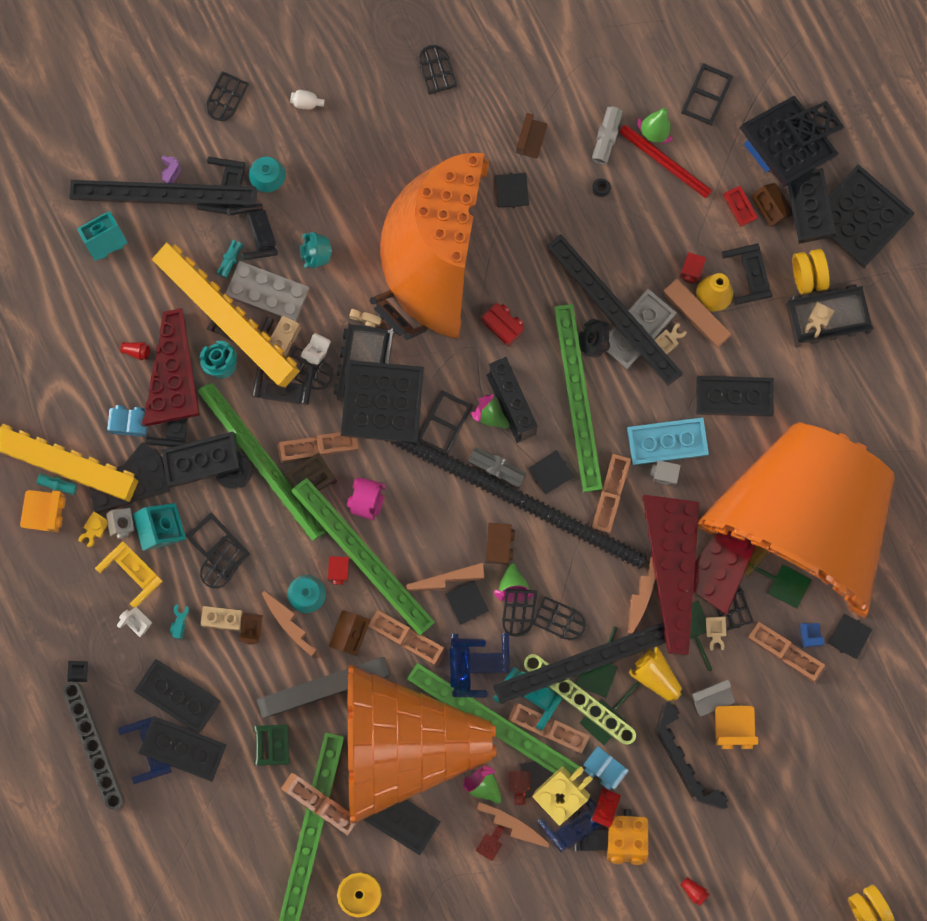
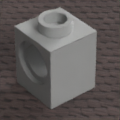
(665, 473)
(125, 517)

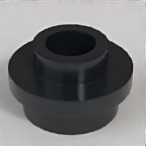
(601, 182)

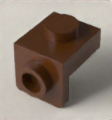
(251, 628)

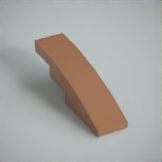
(639, 602)
(285, 618)
(519, 829)

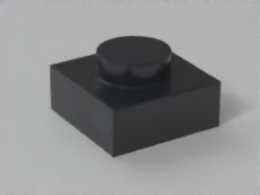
(77, 671)

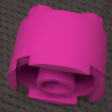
(366, 498)

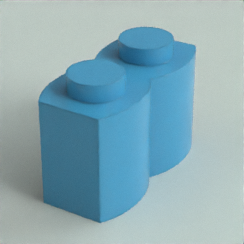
(126, 421)
(605, 768)

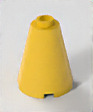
(715, 292)
(657, 675)

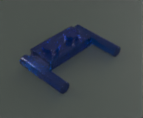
(490, 661)
(460, 668)
(157, 768)
(574, 830)

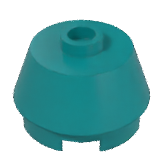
(267, 174)
(315, 250)
(219, 360)
(306, 594)

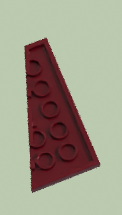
(172, 379)

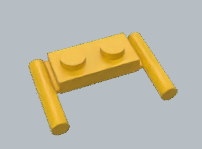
(135, 568)

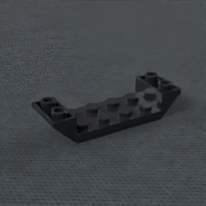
(715, 798)

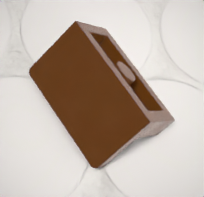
(531, 137)
(772, 204)
(349, 633)

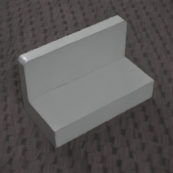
(709, 698)

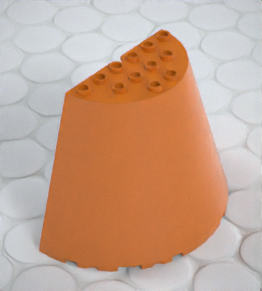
(429, 240)
(814, 505)

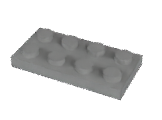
(267, 291)
(653, 317)

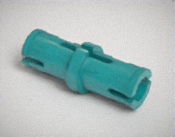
(229, 259)
(57, 484)

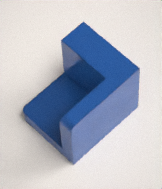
(811, 635)

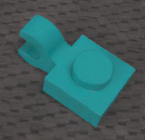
(178, 627)

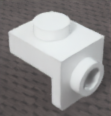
(316, 349)
(135, 620)

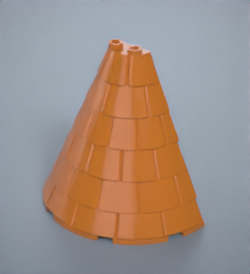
(405, 743)

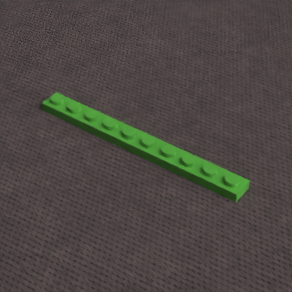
(578, 398)
(261, 460)
(363, 556)
(505, 730)
(311, 831)

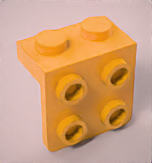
(42, 510)
(735, 727)
(628, 840)

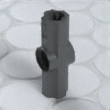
(497, 467)

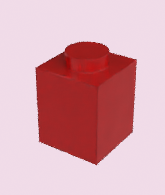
(692, 268)
(338, 570)

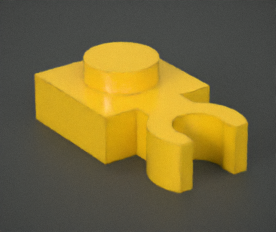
(95, 526)

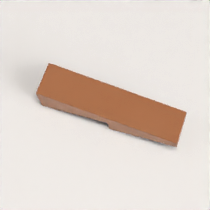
(696, 313)
(308, 447)
(611, 492)
(469, 573)
(407, 638)
(787, 652)
(553, 730)
(318, 803)

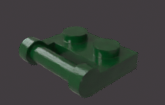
(278, 744)

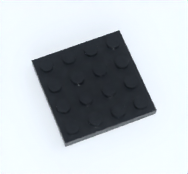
(780, 148)
(865, 215)
(382, 401)

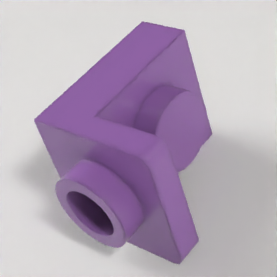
(171, 173)

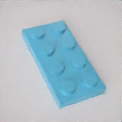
(667, 441)

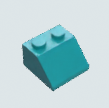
(102, 236)
(159, 526)

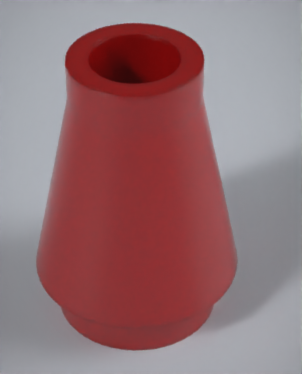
(137, 350)
(695, 891)

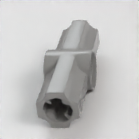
(607, 135)

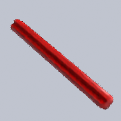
(665, 161)

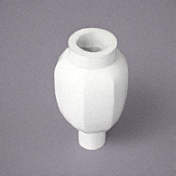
(305, 100)

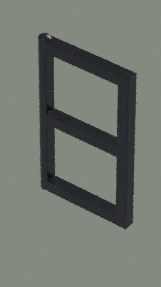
(707, 94)
(432, 417)
(228, 535)

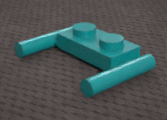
(543, 698)

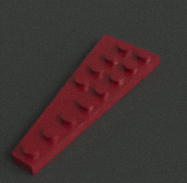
(673, 544)
(722, 569)

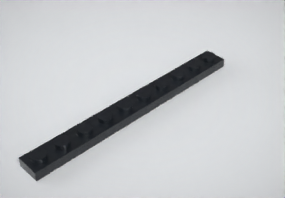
(163, 193)
(614, 310)
(580, 663)

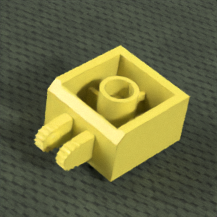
(566, 783)

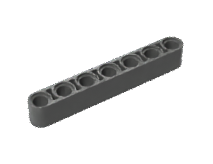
(315, 689)
(86, 739)

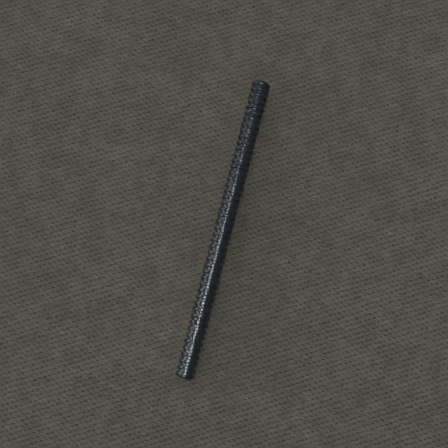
(524, 502)

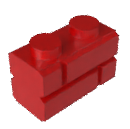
(503, 324)

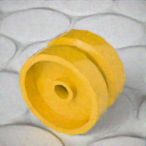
(810, 271)
(371, 894)
(871, 906)

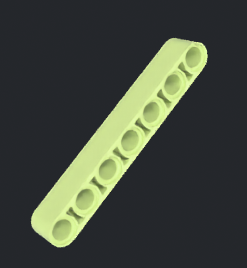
(585, 708)

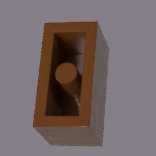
(498, 543)

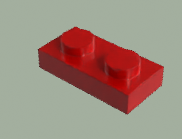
(740, 206)
(606, 807)

